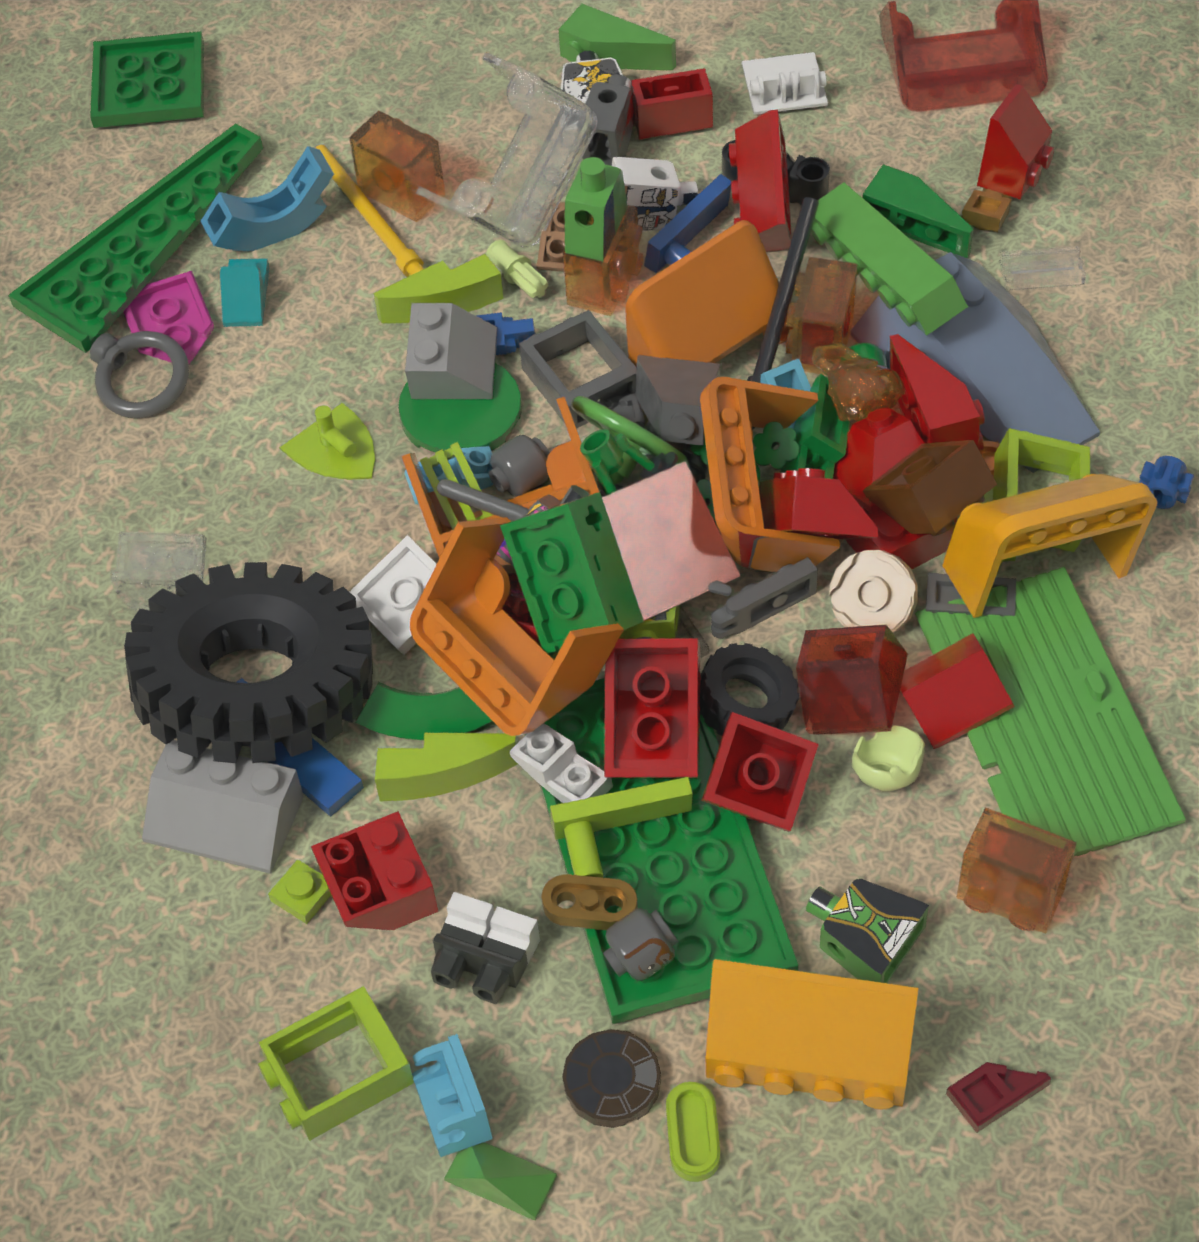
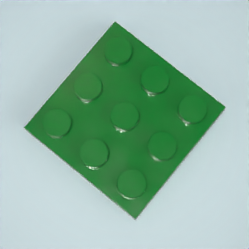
(147, 79)

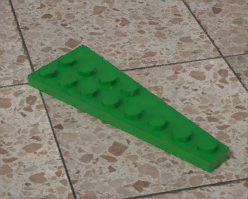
(108, 268)

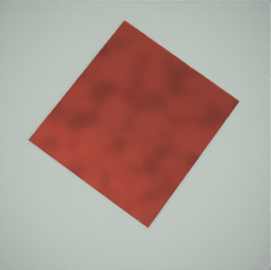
(668, 540)

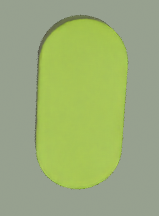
(693, 1131)

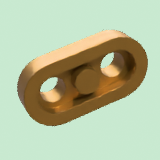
(590, 900)

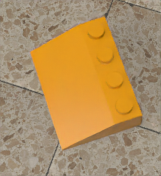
(809, 1033)

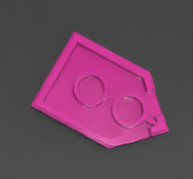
(171, 308)

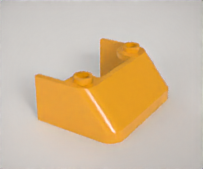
(1095, 506)

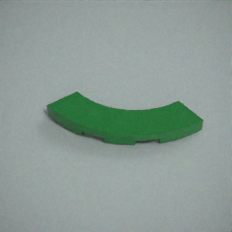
(414, 714)

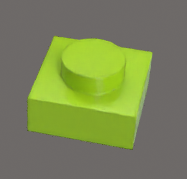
(300, 891)

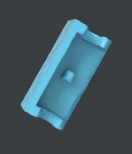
(450, 1097)

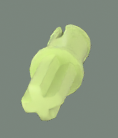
(517, 269)

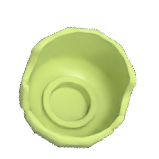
(889, 758)

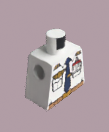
(654, 190)

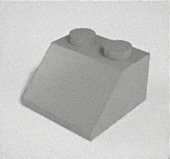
(449, 353)

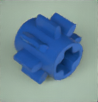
(1167, 480)

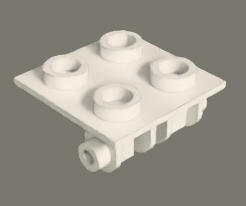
(785, 83)

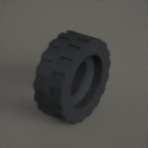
(756, 667)

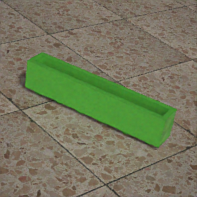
(887, 260)

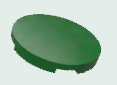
(470, 422)

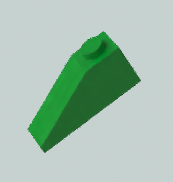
(918, 211)

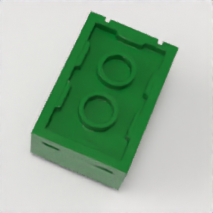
(571, 570)

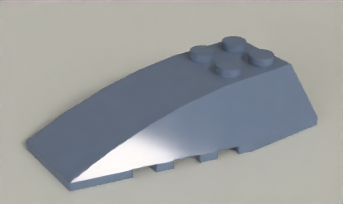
(997, 356)

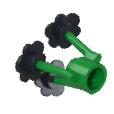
(606, 453)

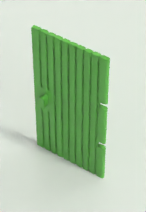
(1072, 741)

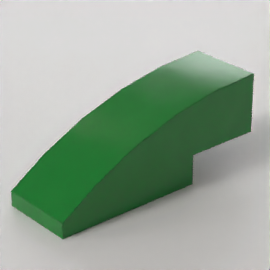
(819, 433)

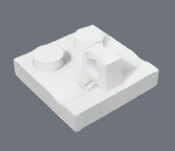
(393, 591)

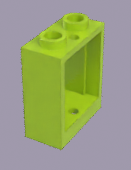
(1040, 453)
(315, 1030)

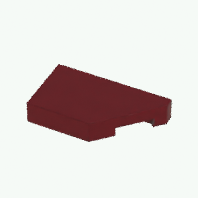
(993, 1092)

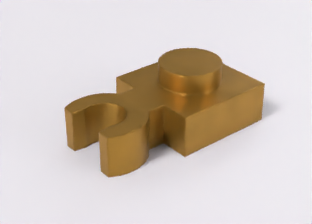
(986, 209)

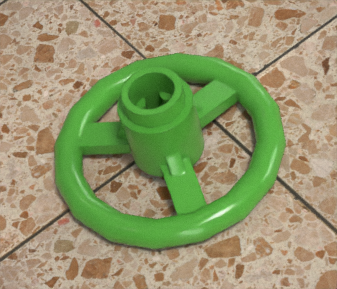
(638, 437)

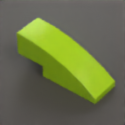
(466, 286)
(443, 764)

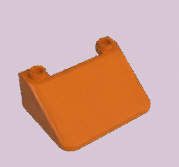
(705, 301)

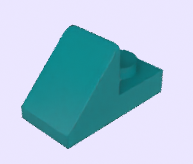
(244, 291)

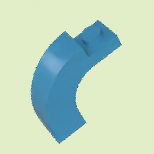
(275, 216)

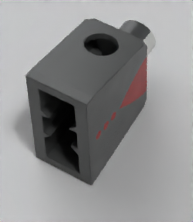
(615, 117)

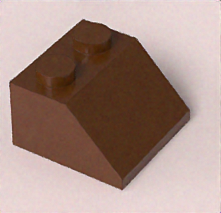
(932, 486)

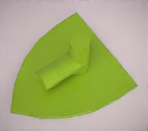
(334, 445)

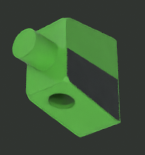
(599, 194)

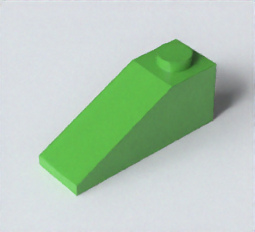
(615, 38)

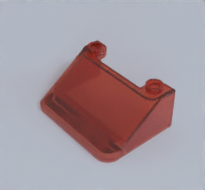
(966, 65)

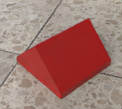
(954, 691)

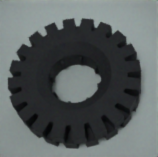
(190, 630)

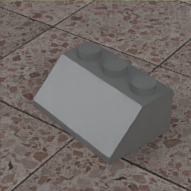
(221, 808)

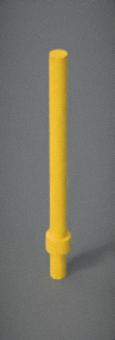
(406, 259)

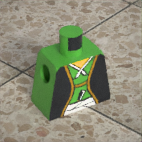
(868, 928)

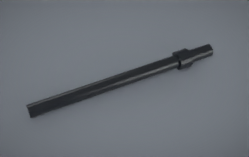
(785, 288)

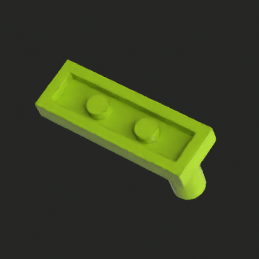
(582, 817)

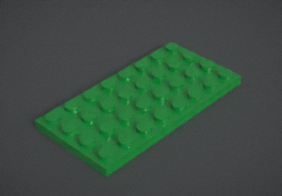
(688, 867)

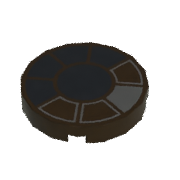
(611, 1078)

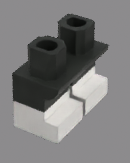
(485, 944)

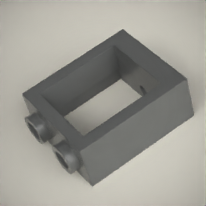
(565, 337)

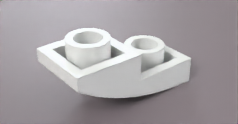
(557, 766)

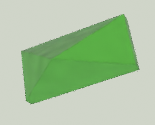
(502, 1178)

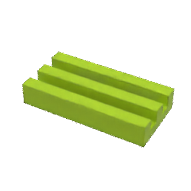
(441, 457)

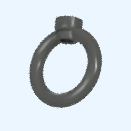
(112, 354)

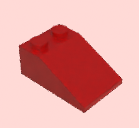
(934, 397)
(652, 708)

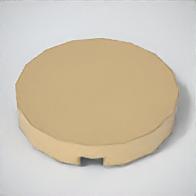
(873, 590)

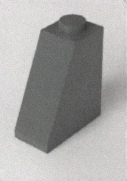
(671, 396)

